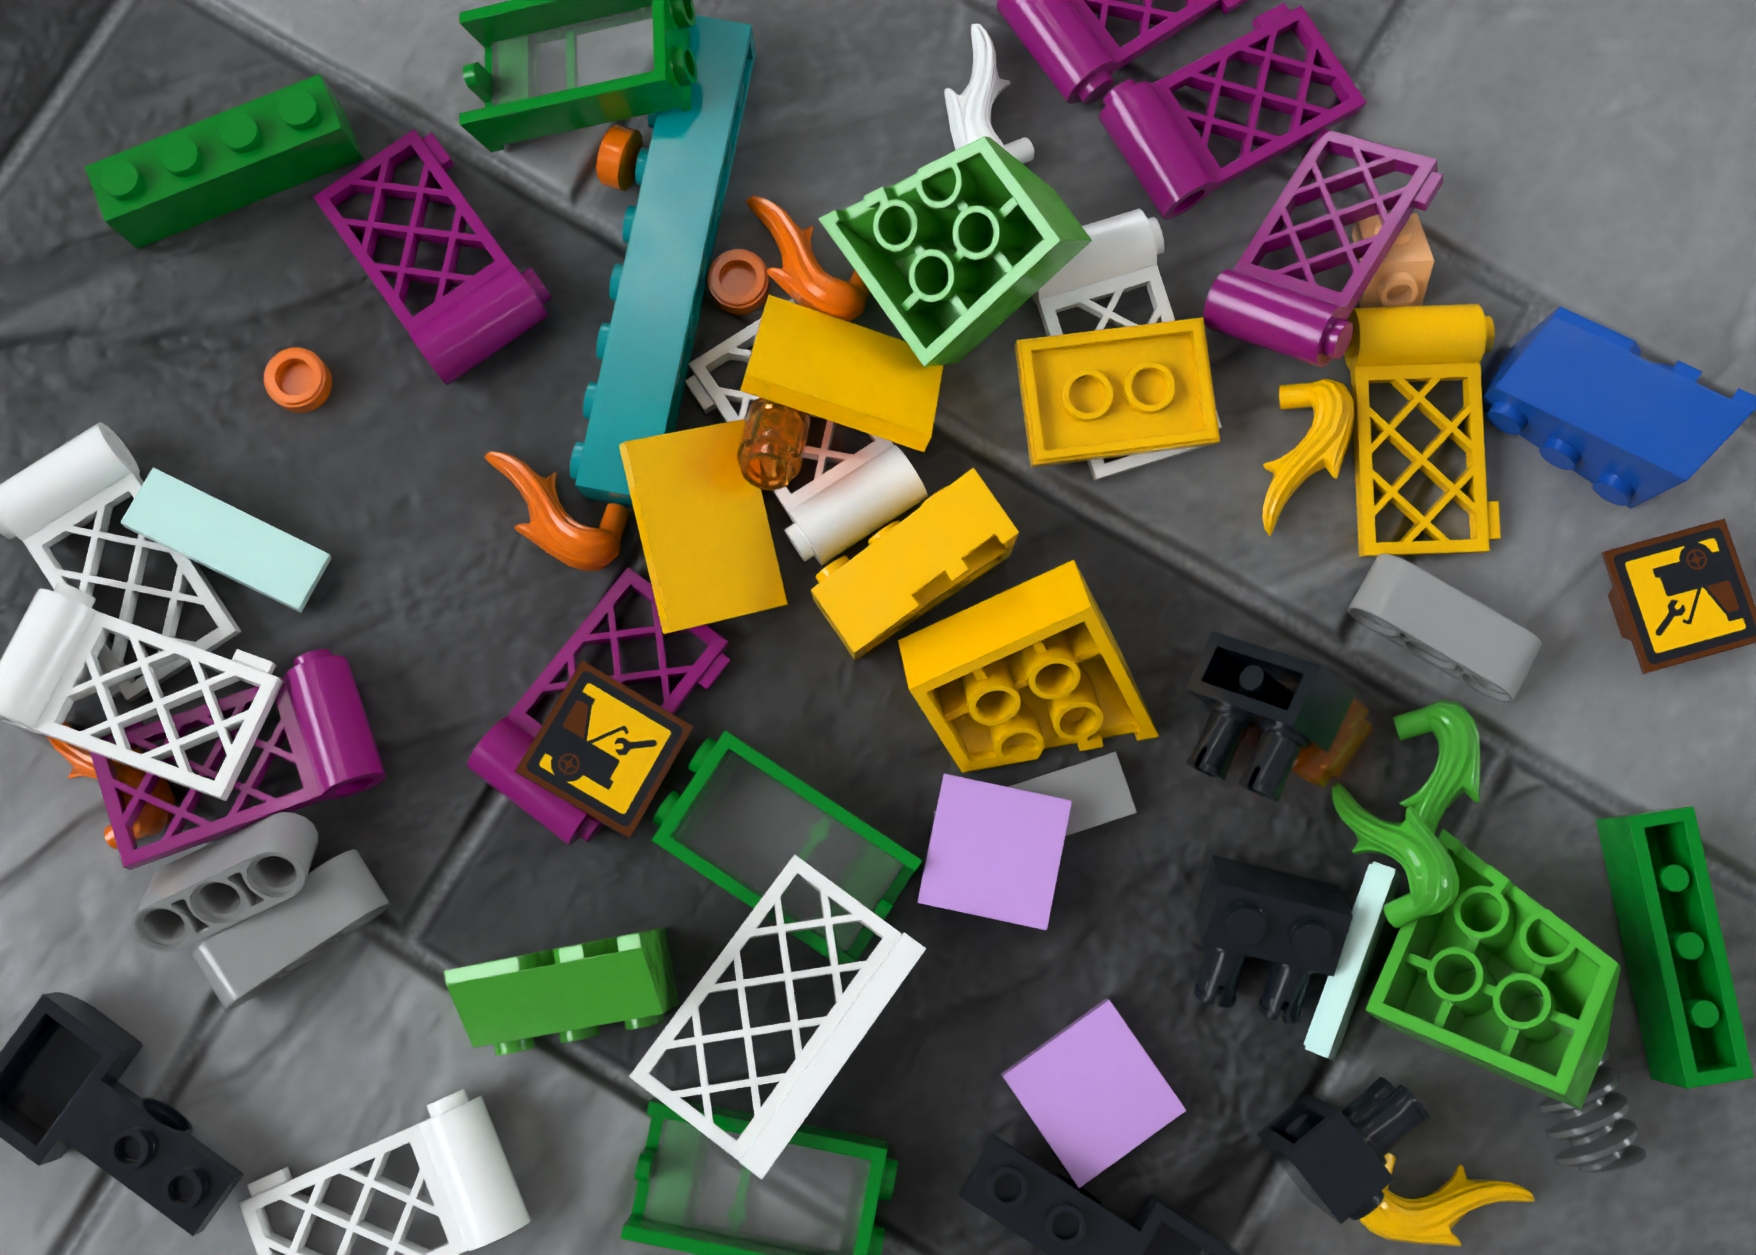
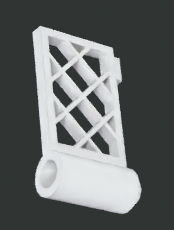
(1114, 262)
(84, 484)
(838, 504)
(59, 647)
(457, 1161)

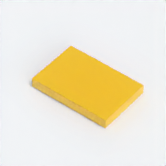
(842, 374)
(1117, 392)
(701, 527)

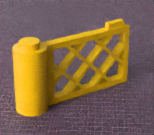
(1426, 347)

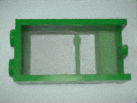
(575, 65)
(749, 819)
(809, 1203)

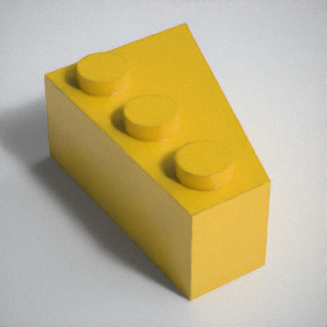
(915, 564)

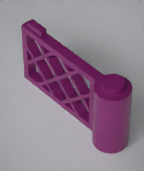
(1079, 50)
(1162, 138)
(1297, 314)
(463, 322)
(509, 739)
(327, 743)

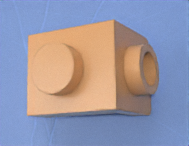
(1405, 269)

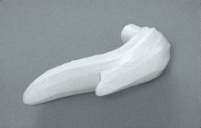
(971, 111)

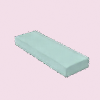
(226, 540)
(1359, 946)

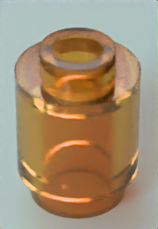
(772, 444)
(1318, 766)

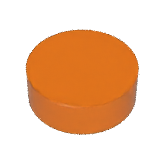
(618, 157)
(738, 281)
(298, 380)

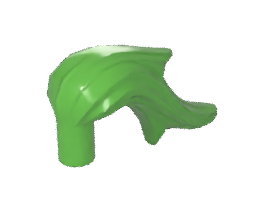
(1458, 758)
(1413, 845)

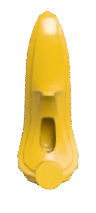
(1320, 448)
(1433, 1216)

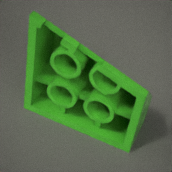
(957, 247)
(1501, 985)
(565, 991)

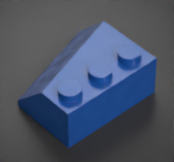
(1608, 410)

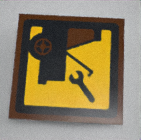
(1681, 596)
(604, 749)

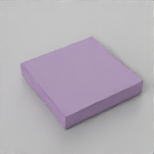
(994, 851)
(1093, 1092)

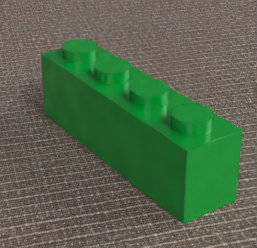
(224, 162)
(1674, 948)

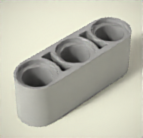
(1445, 627)
(226, 882)
(286, 936)

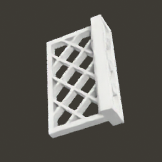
(825, 1051)

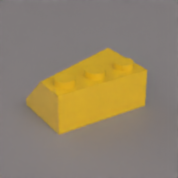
(1024, 675)

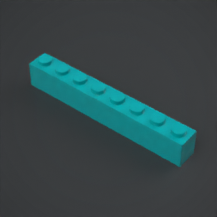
(666, 262)

